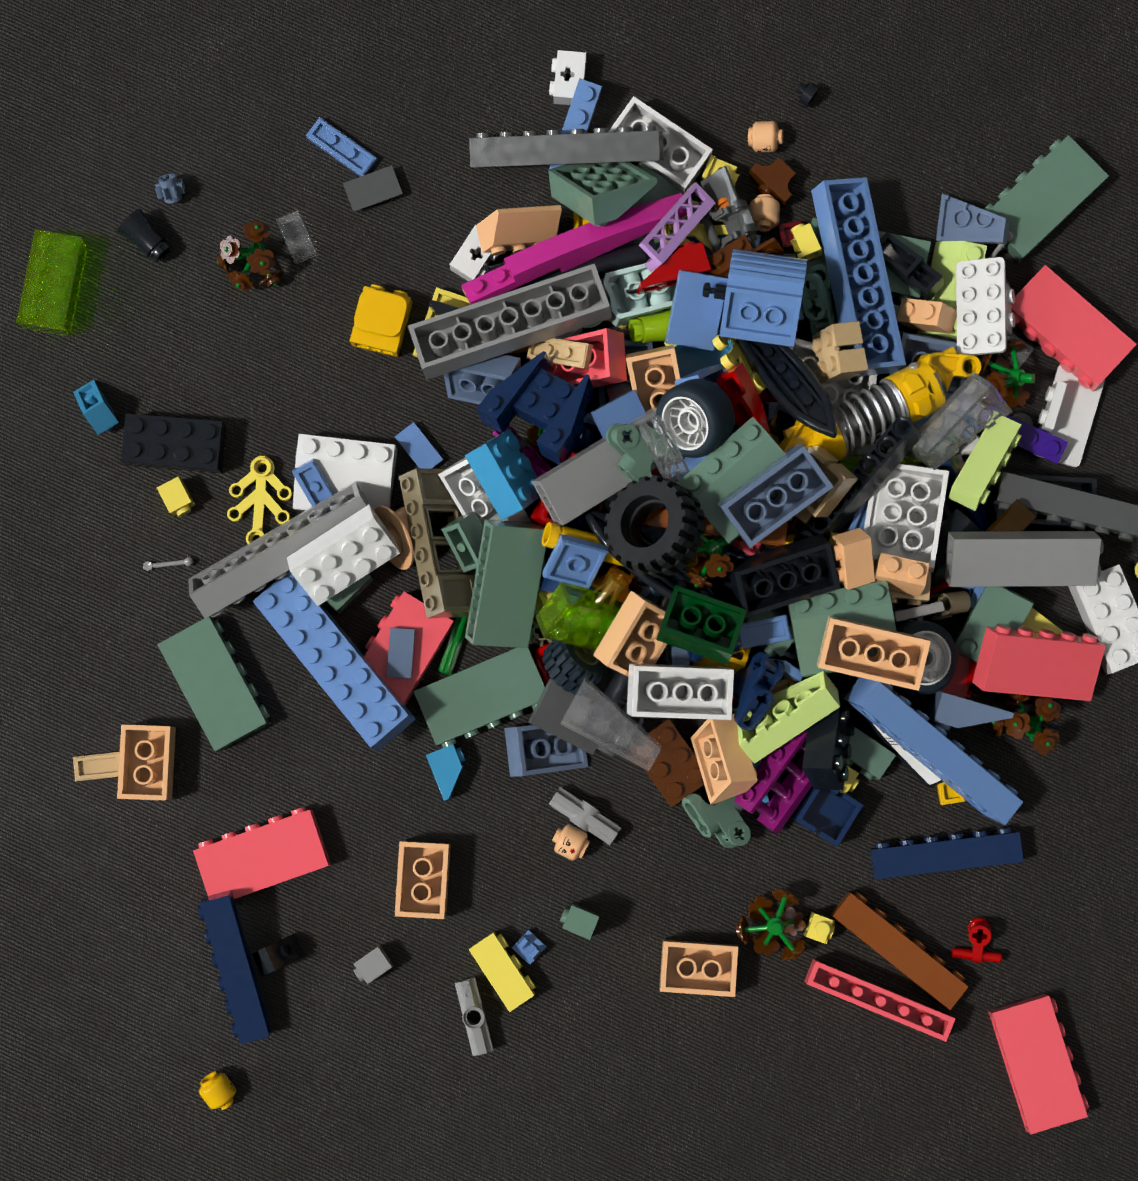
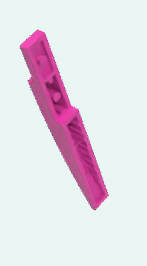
(569, 249)

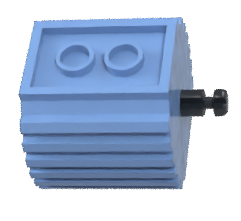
(761, 297)

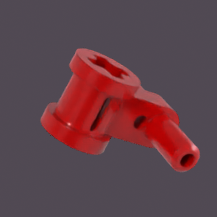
(977, 954)

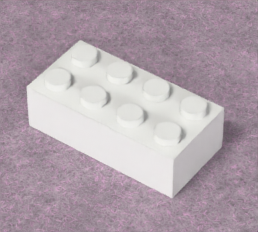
(682, 152)
(470, 495)
(343, 555)
(1111, 616)
(680, 691)

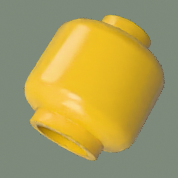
(217, 1090)

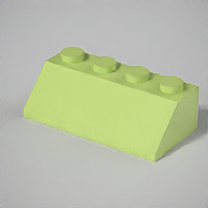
(944, 261)

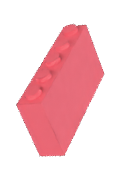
(1070, 328)
(429, 637)
(1038, 663)
(262, 855)
(1038, 1063)

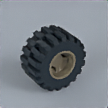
(571, 663)

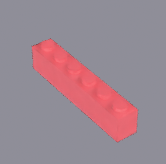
(879, 1000)

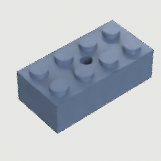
(797, 483)

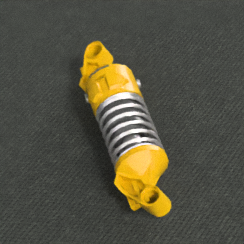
(909, 393)

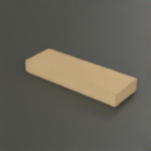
(563, 352)

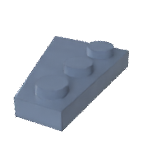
(969, 223)

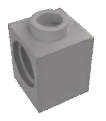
(372, 965)

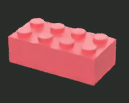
(606, 362)

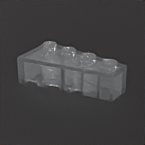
(958, 420)
(606, 724)

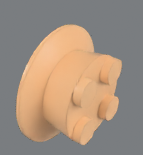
(398, 526)

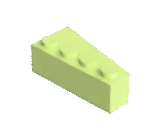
(985, 462)
(789, 715)

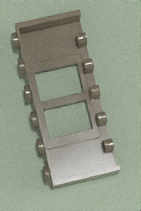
(443, 591)

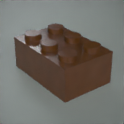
(676, 766)

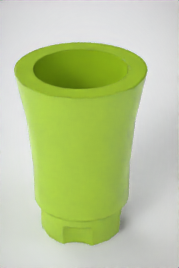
(649, 327)

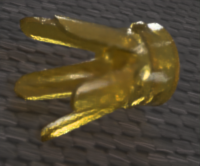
(614, 583)

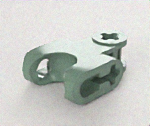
(818, 300)
(636, 457)
(718, 819)

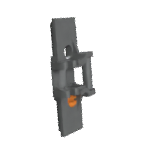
(727, 208)

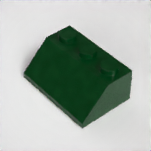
(701, 625)

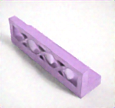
(681, 228)

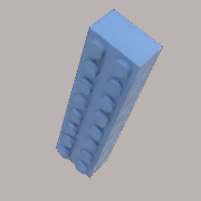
(858, 270)
(334, 662)
(934, 749)

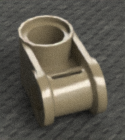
(953, 602)

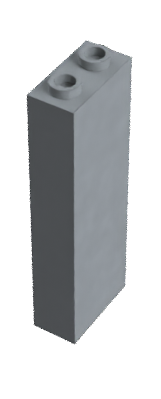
(585, 478)
(1023, 558)

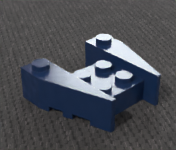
(543, 402)

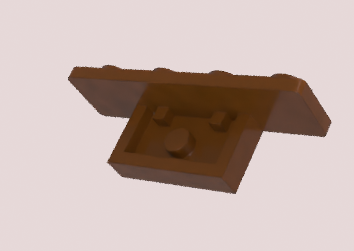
(721, 259)

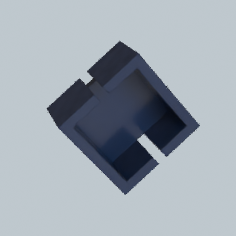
(828, 814)

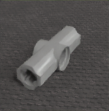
(584, 816)
(477, 1032)

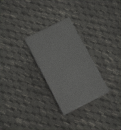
(372, 188)

